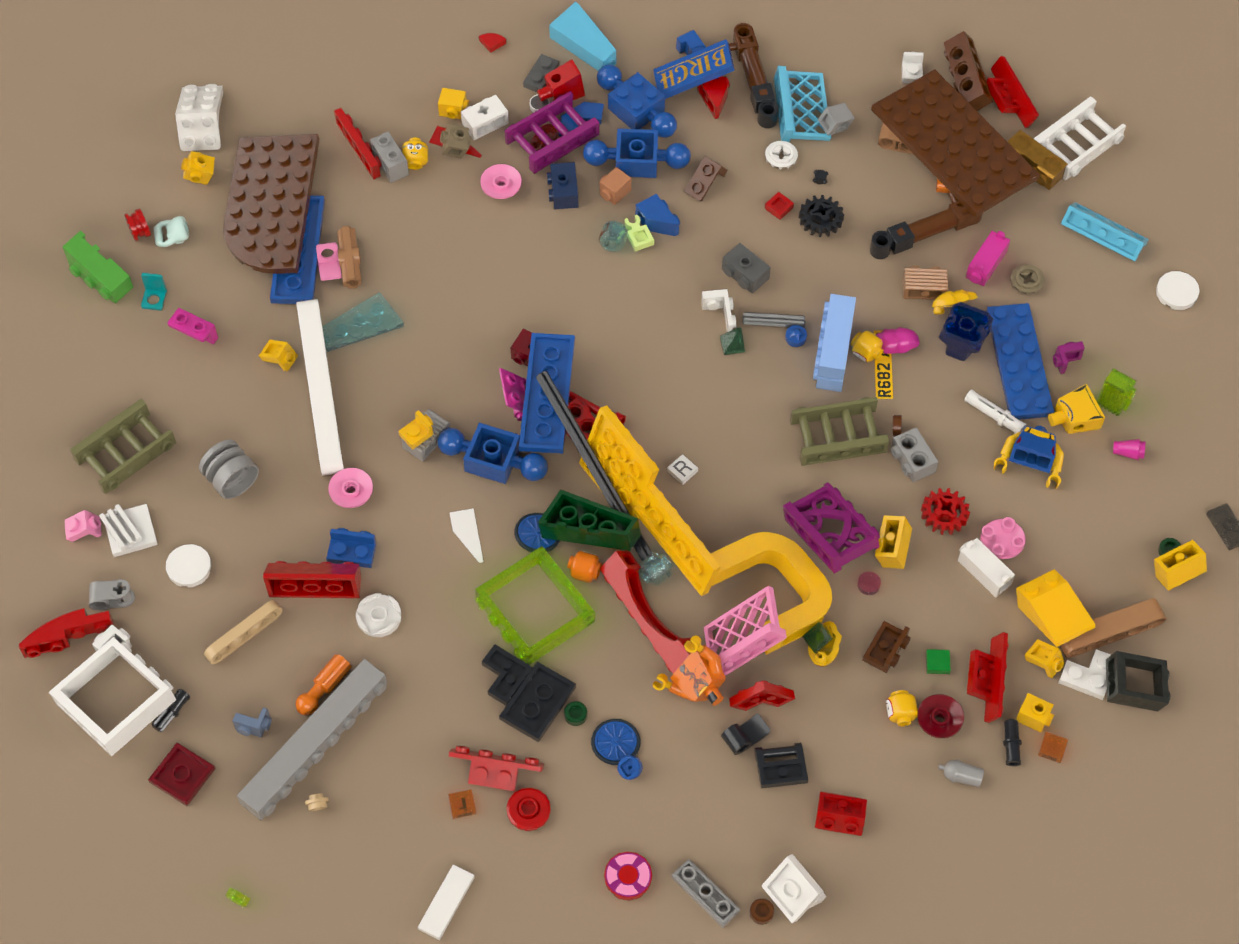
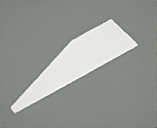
(466, 530)

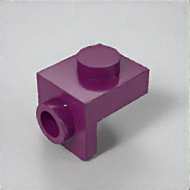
(1066, 353)

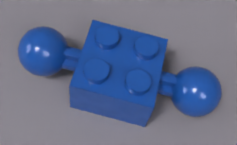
(636, 101)
(637, 153)
(492, 453)

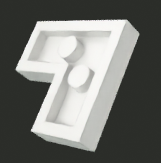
(1087, 680)

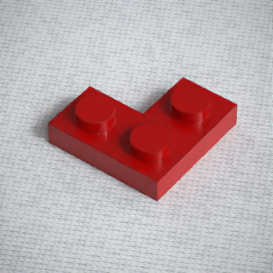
(761, 693)

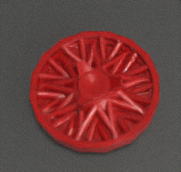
(528, 809)

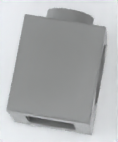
(836, 119)

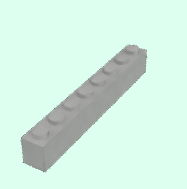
(312, 740)

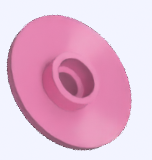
(501, 175)
(348, 480)

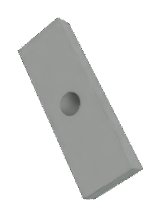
(715, 903)

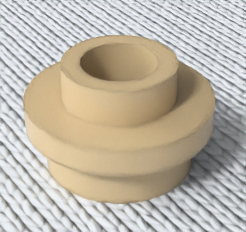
(316, 802)

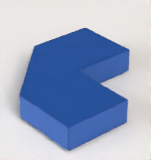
(587, 111)

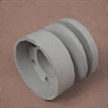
(228, 469)

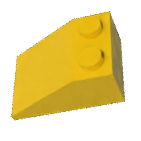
(1054, 608)

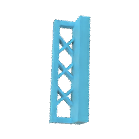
(1104, 231)

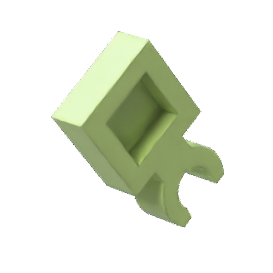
(638, 235)

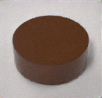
(897, 425)
(761, 911)

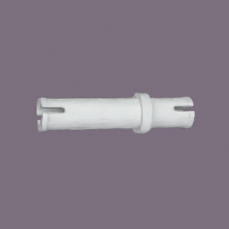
(1003, 417)

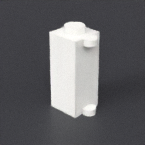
(985, 567)

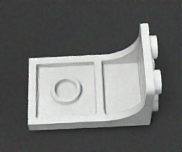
(199, 117)

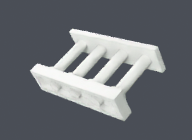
(1073, 121)

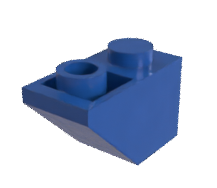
(657, 216)

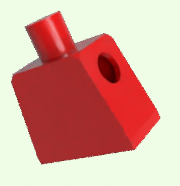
(561, 81)

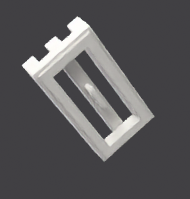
(111, 514)

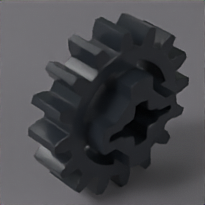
(821, 214)

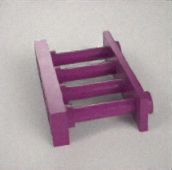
(554, 149)

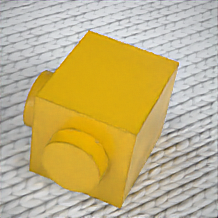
(452, 103)
(1035, 713)

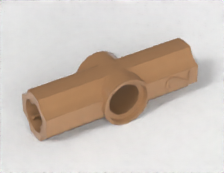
(349, 257)

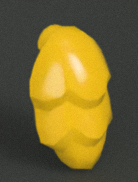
(949, 298)
(830, 651)

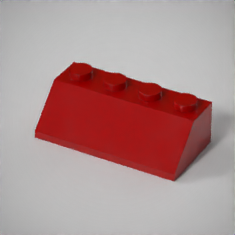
(312, 580)

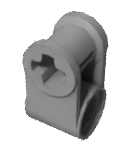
(108, 594)

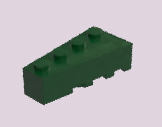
(588, 523)

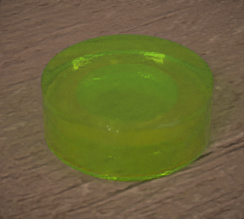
(237, 897)

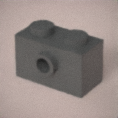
(745, 268)

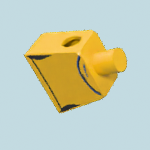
(1077, 412)

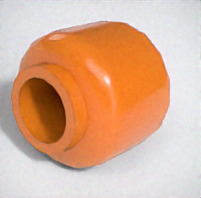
(584, 566)

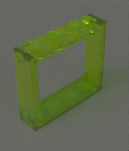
(585, 613)

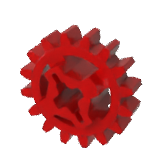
(945, 511)

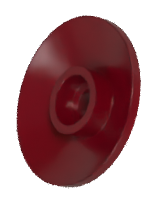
(944, 707)

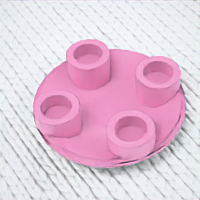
(1003, 538)

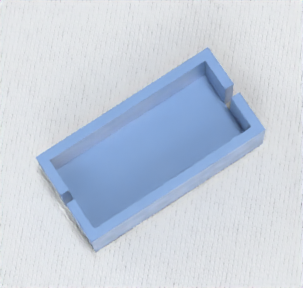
(834, 342)

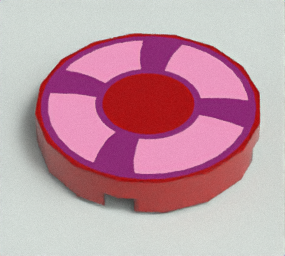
(628, 875)

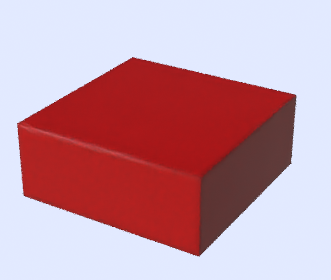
(779, 205)

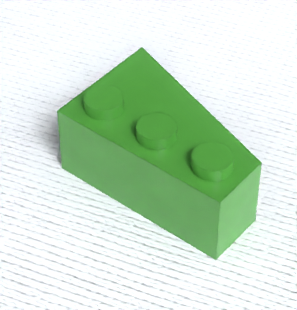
(95, 269)

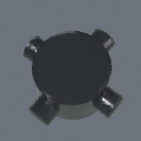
(820, 177)

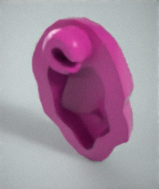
(898, 340)

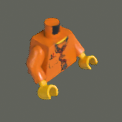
(697, 676)

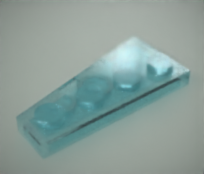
(361, 322)

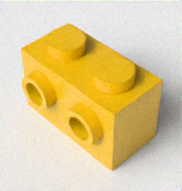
(893, 542)
(1180, 565)

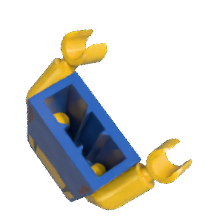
(1035, 450)

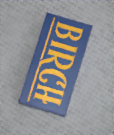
(694, 69)

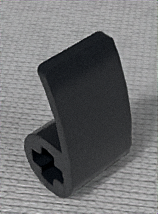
(745, 736)

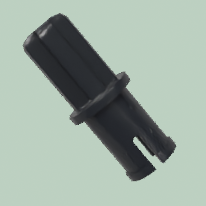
(168, 714)
(1012, 742)

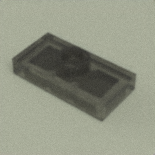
(1225, 525)

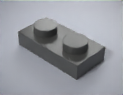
(535, 79)

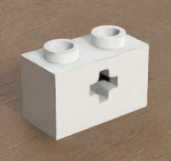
(485, 117)

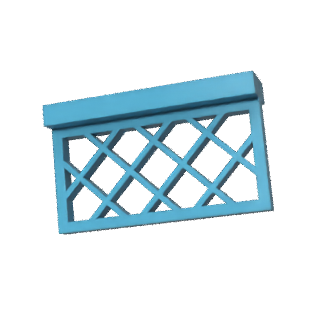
(785, 101)

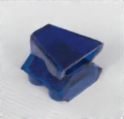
(965, 330)

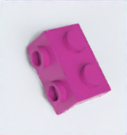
(193, 326)

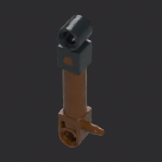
(761, 91)
(903, 235)

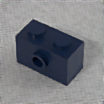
(564, 185)

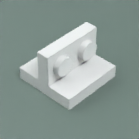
(793, 889)

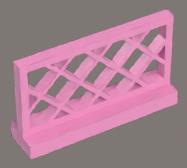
(746, 646)

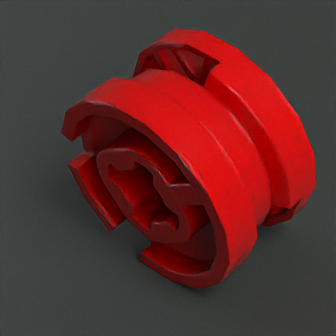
(137, 224)

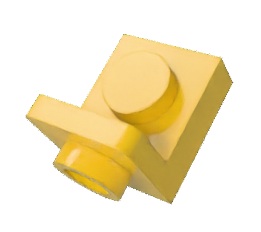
(279, 353)
(417, 430)
(1046, 657)

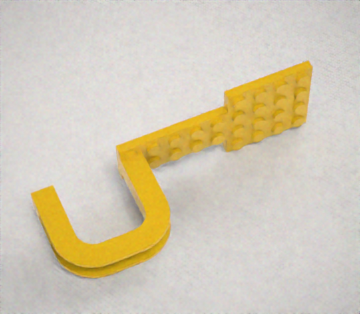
(634, 478)

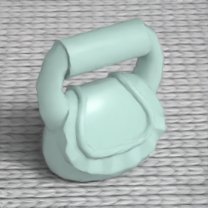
(176, 231)

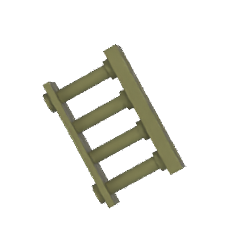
(109, 432)
(842, 450)

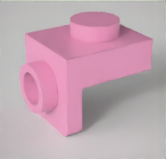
(82, 525)

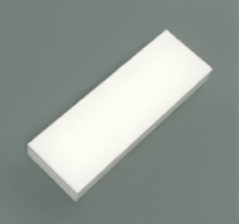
(446, 902)

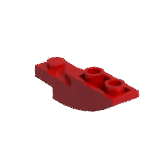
(56, 633)

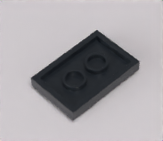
(537, 701)

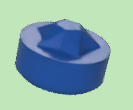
(796, 336)
(630, 767)

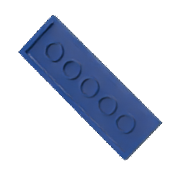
(300, 286)
(1020, 361)
(540, 424)

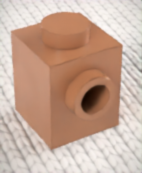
(615, 186)

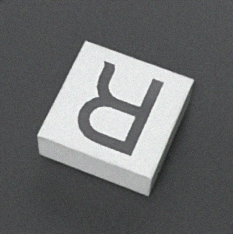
(682, 469)

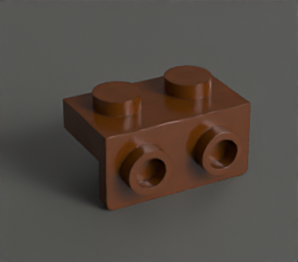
(886, 646)

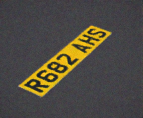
(883, 375)

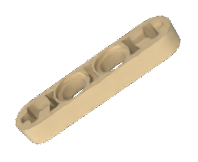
(243, 632)

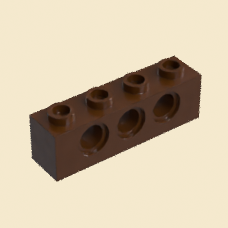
(967, 70)

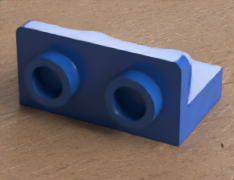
(351, 547)

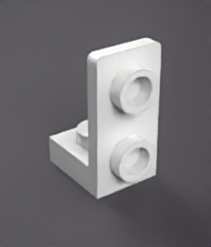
(719, 299)

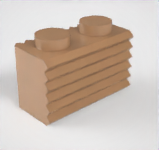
(924, 282)

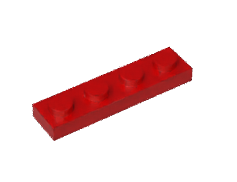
(360, 147)

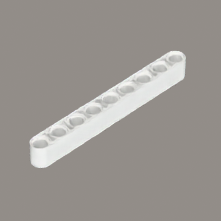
(320, 387)

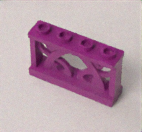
(840, 509)

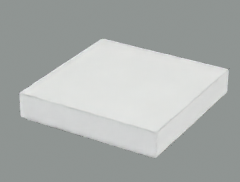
(142, 522)

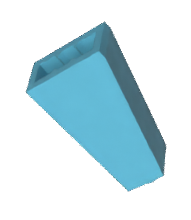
(582, 37)

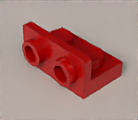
(841, 813)

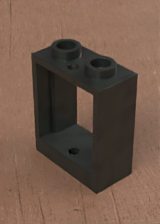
(1117, 681)

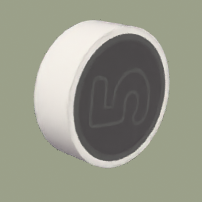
(536, 104)

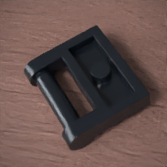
(784, 771)

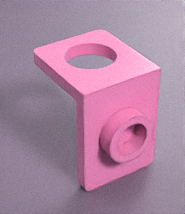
(328, 266)

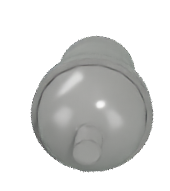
(962, 772)

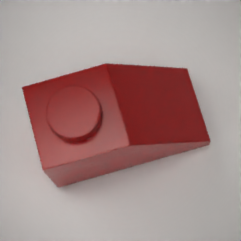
(714, 94)

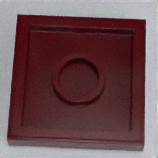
(181, 774)

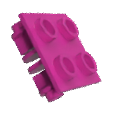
(513, 391)

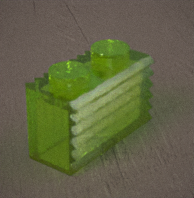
(1117, 392)

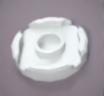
(1177, 290)
(188, 565)
(378, 615)

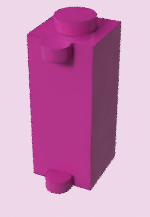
(988, 258)

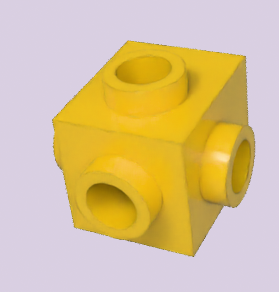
(198, 167)

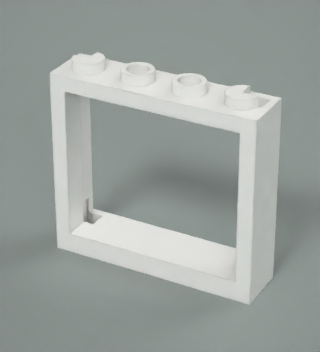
(136, 720)

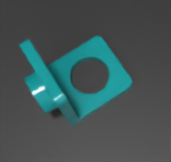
(154, 286)

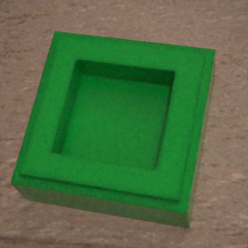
(938, 661)

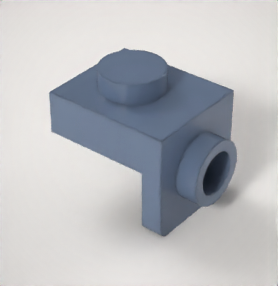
(247, 725)

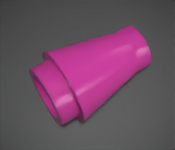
(1130, 448)

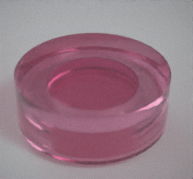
(869, 583)

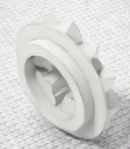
(789, 151)

